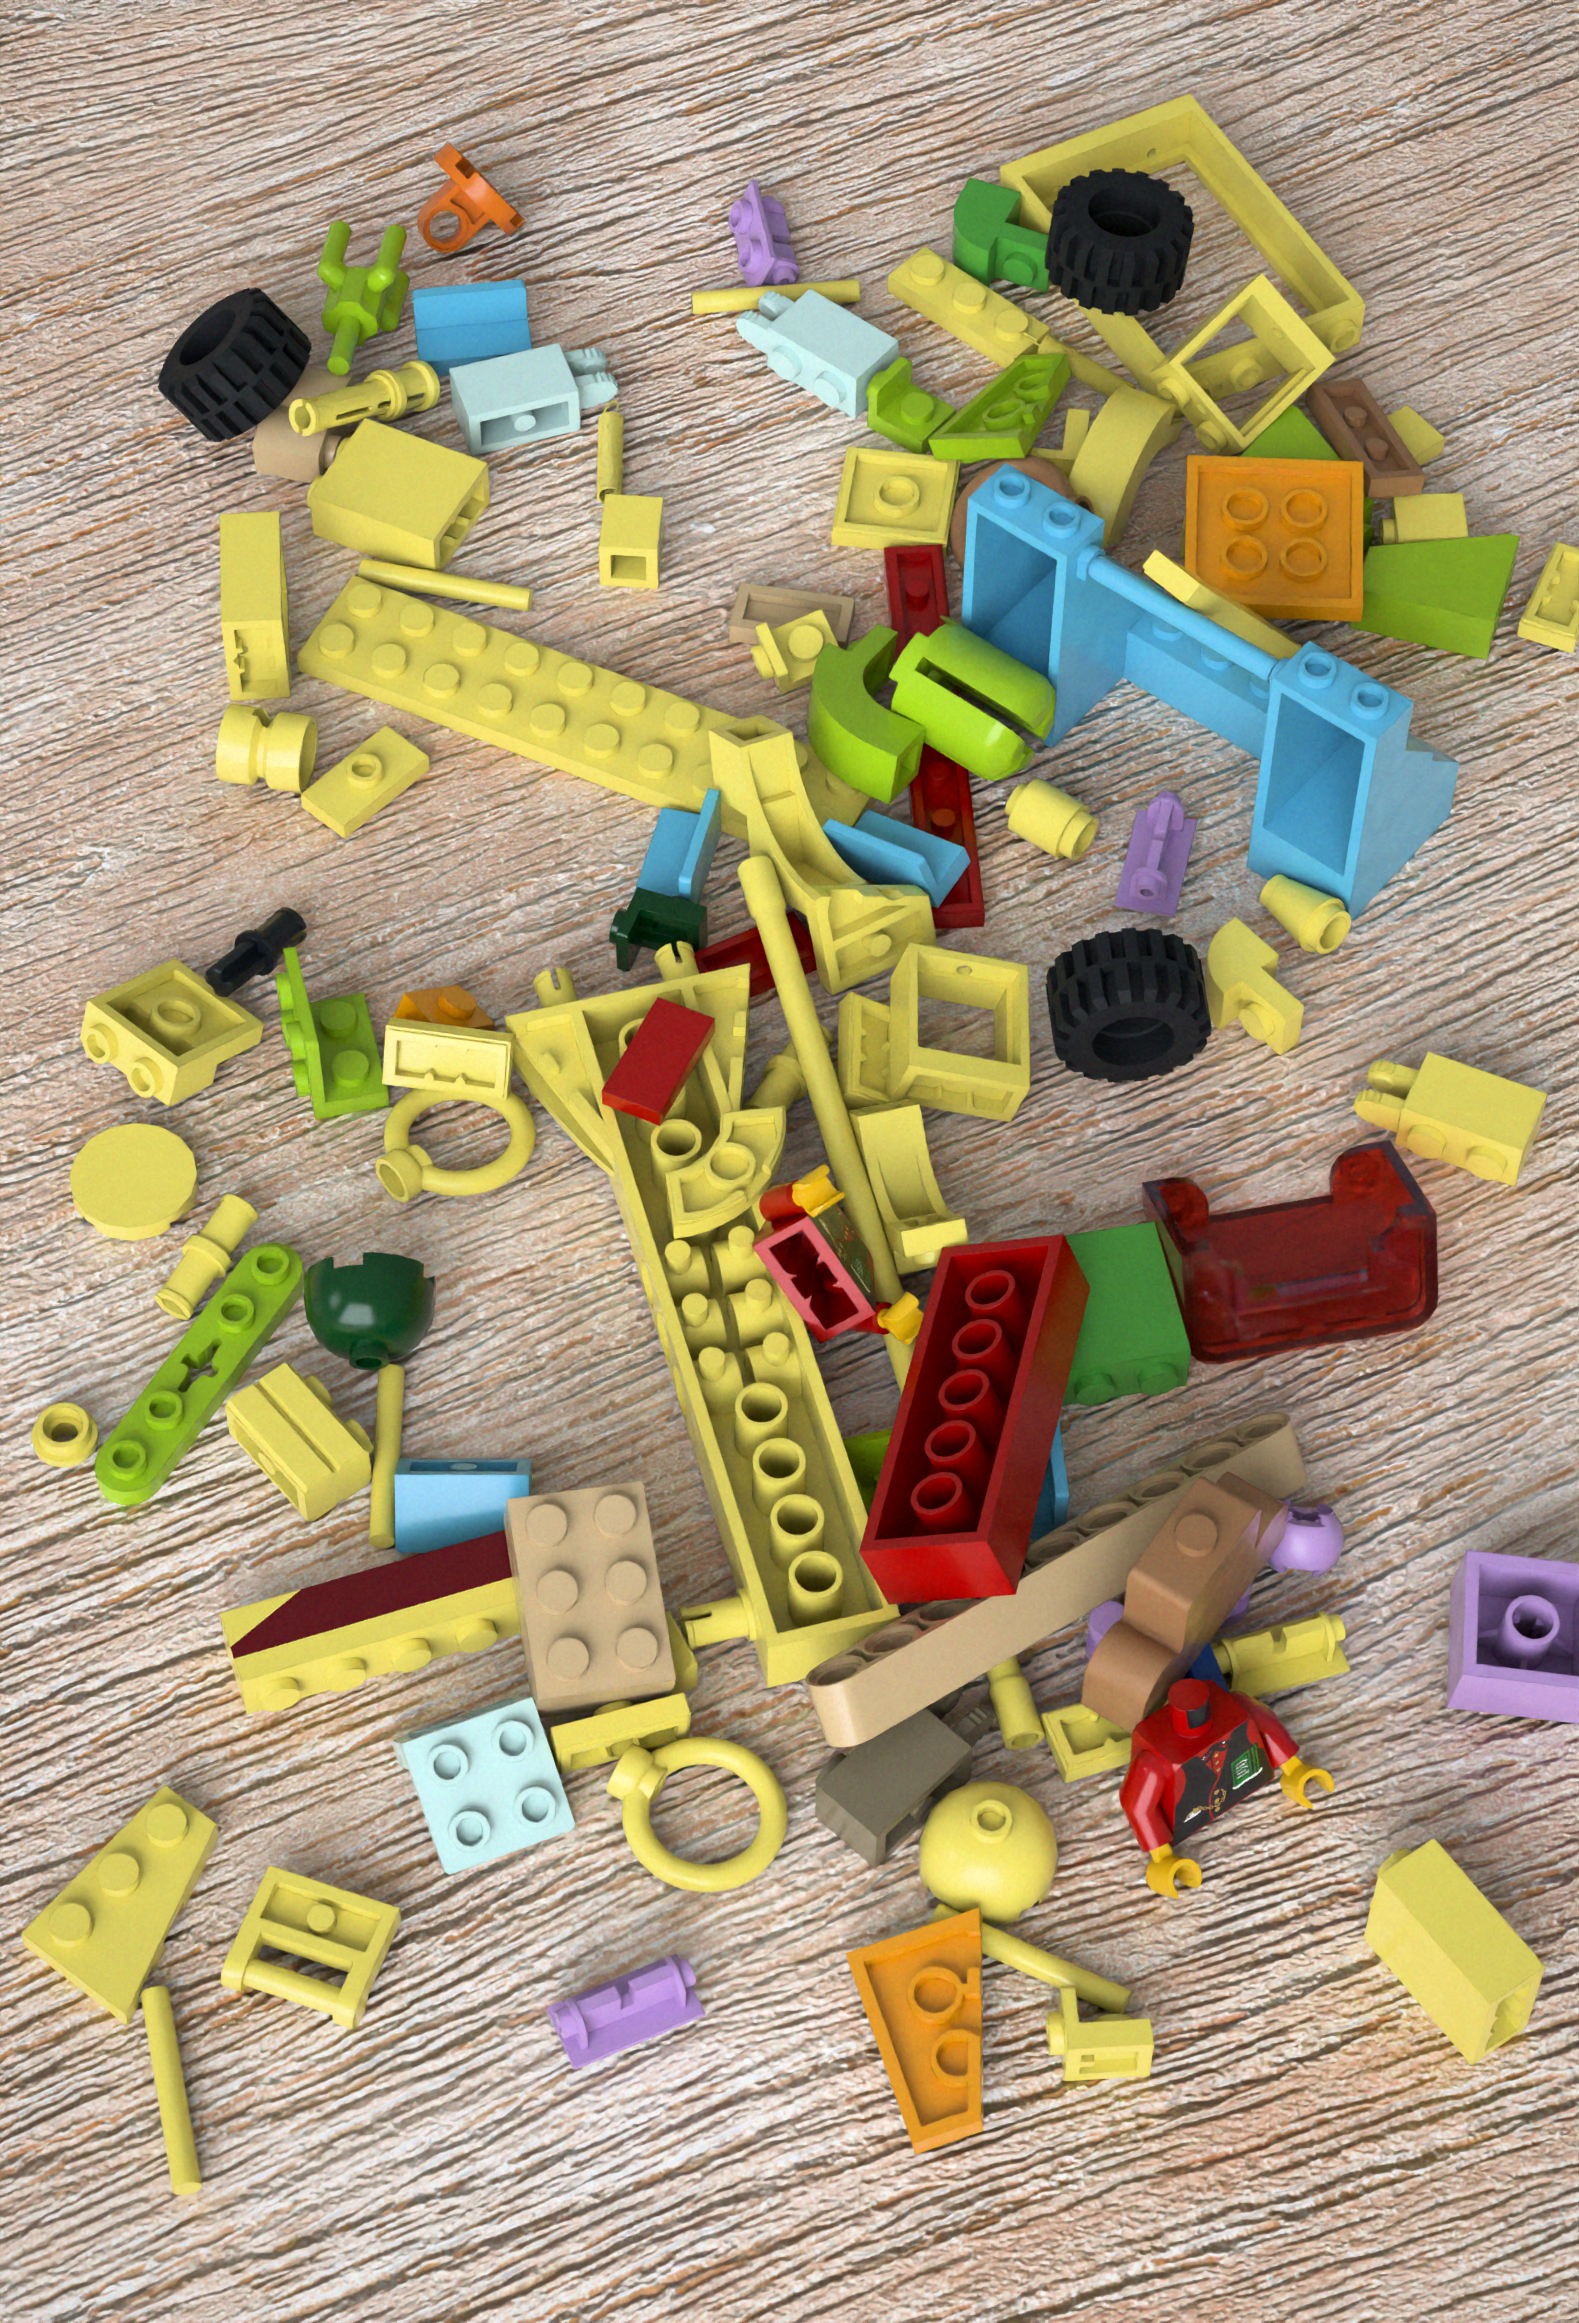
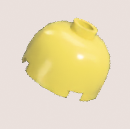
(988, 1851)

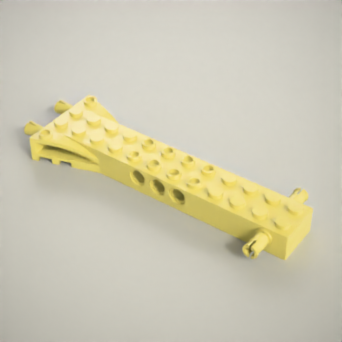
(723, 1323)

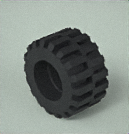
(1119, 241)
(234, 364)
(1128, 1005)

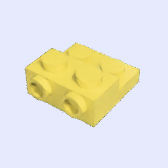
(167, 1031)

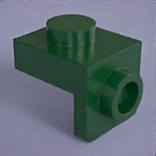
(654, 922)

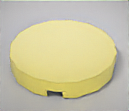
(134, 1181)

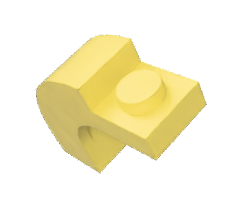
(1118, 452)
(904, 1184)

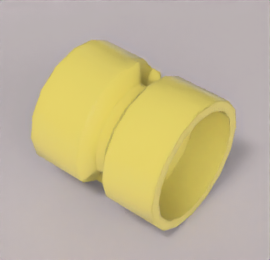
(274, 749)

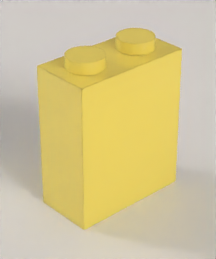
(399, 497)
(1452, 1950)

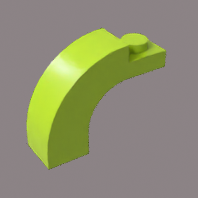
(853, 732)

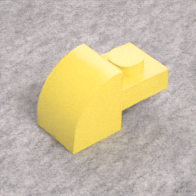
(1244, 986)

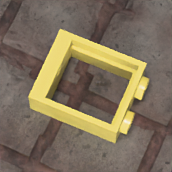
(1284, 337)
(254, 605)
(952, 1079)

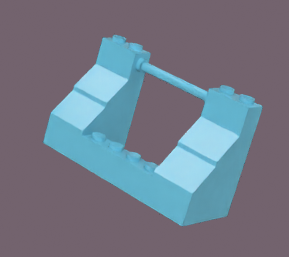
(1339, 773)

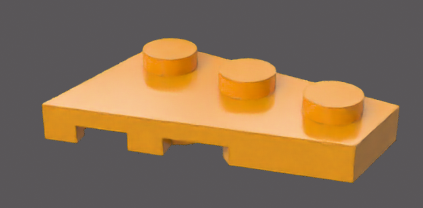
(928, 2024)

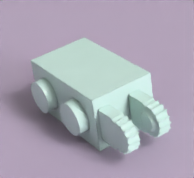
(819, 347)
(527, 395)

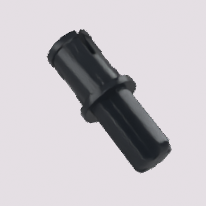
(256, 951)

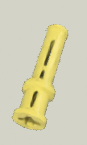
(381, 395)

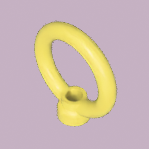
(409, 1169)
(639, 1781)

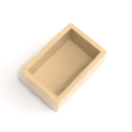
(589, 1598)

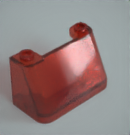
(1301, 1267)

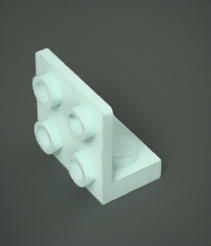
(486, 1783)

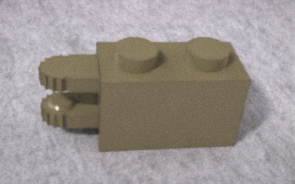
(896, 1778)

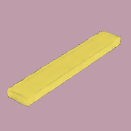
(1220, 607)

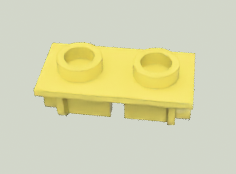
(1283, 1655)

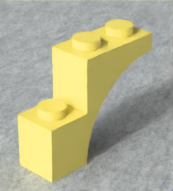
(762, 780)

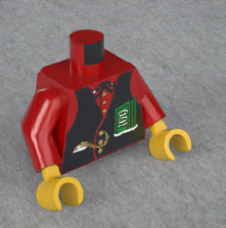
(826, 1263)
(1198, 1763)

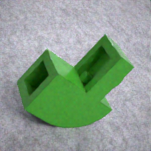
(992, 243)

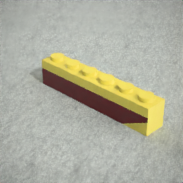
(372, 1623)

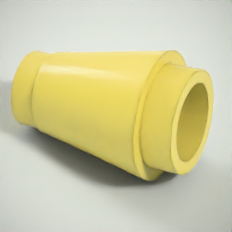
(1308, 915)

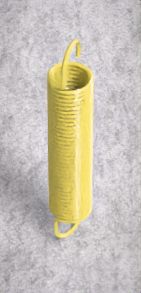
(1082, 367)
(610, 453)

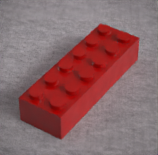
(976, 1421)

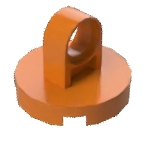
(470, 198)

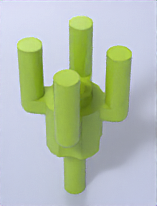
(360, 297)

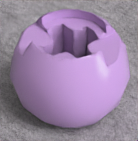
(1310, 1540)

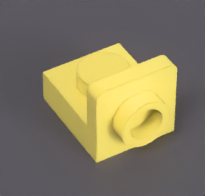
(791, 650)
(1101, 2048)

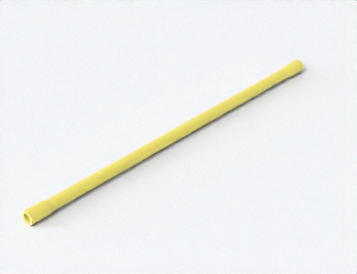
(1008, 1687)

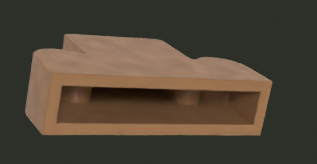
(1182, 1595)

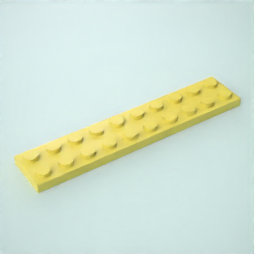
(539, 703)

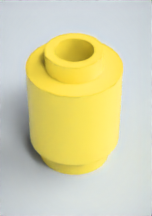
(1051, 819)

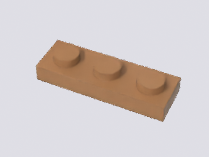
(1365, 434)

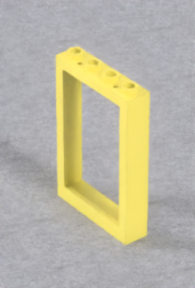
(1159, 140)

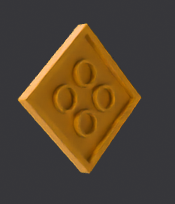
(1278, 533)

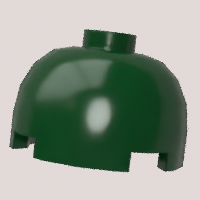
(370, 1308)

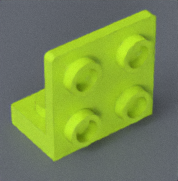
(329, 1046)

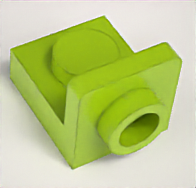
(903, 409)

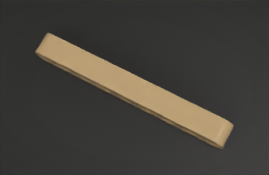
(1060, 1580)

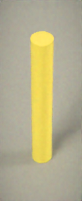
(747, 298)
(446, 585)
(386, 1455)
(1047, 1966)
(171, 2090)

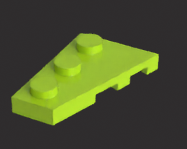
(1006, 413)

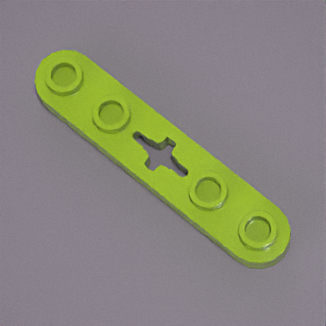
(169, 1414)

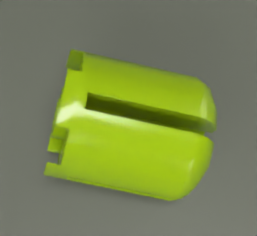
(988, 676)

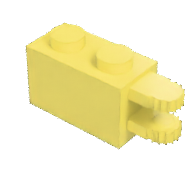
(1455, 1114)

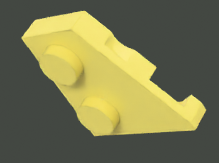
(864, 929)

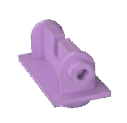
(762, 239)
(1157, 857)
(626, 2010)

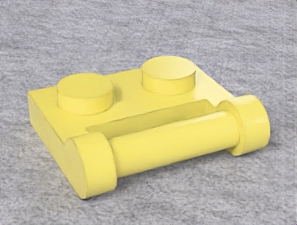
(317, 1925)

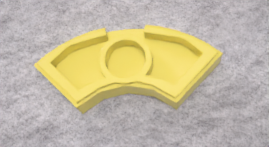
(730, 1174)

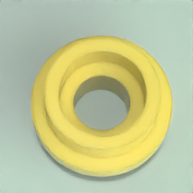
(62, 1420)

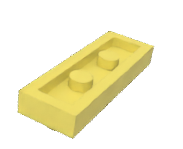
(966, 307)

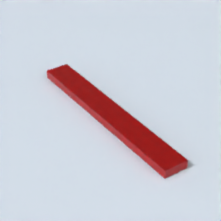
(941, 790)

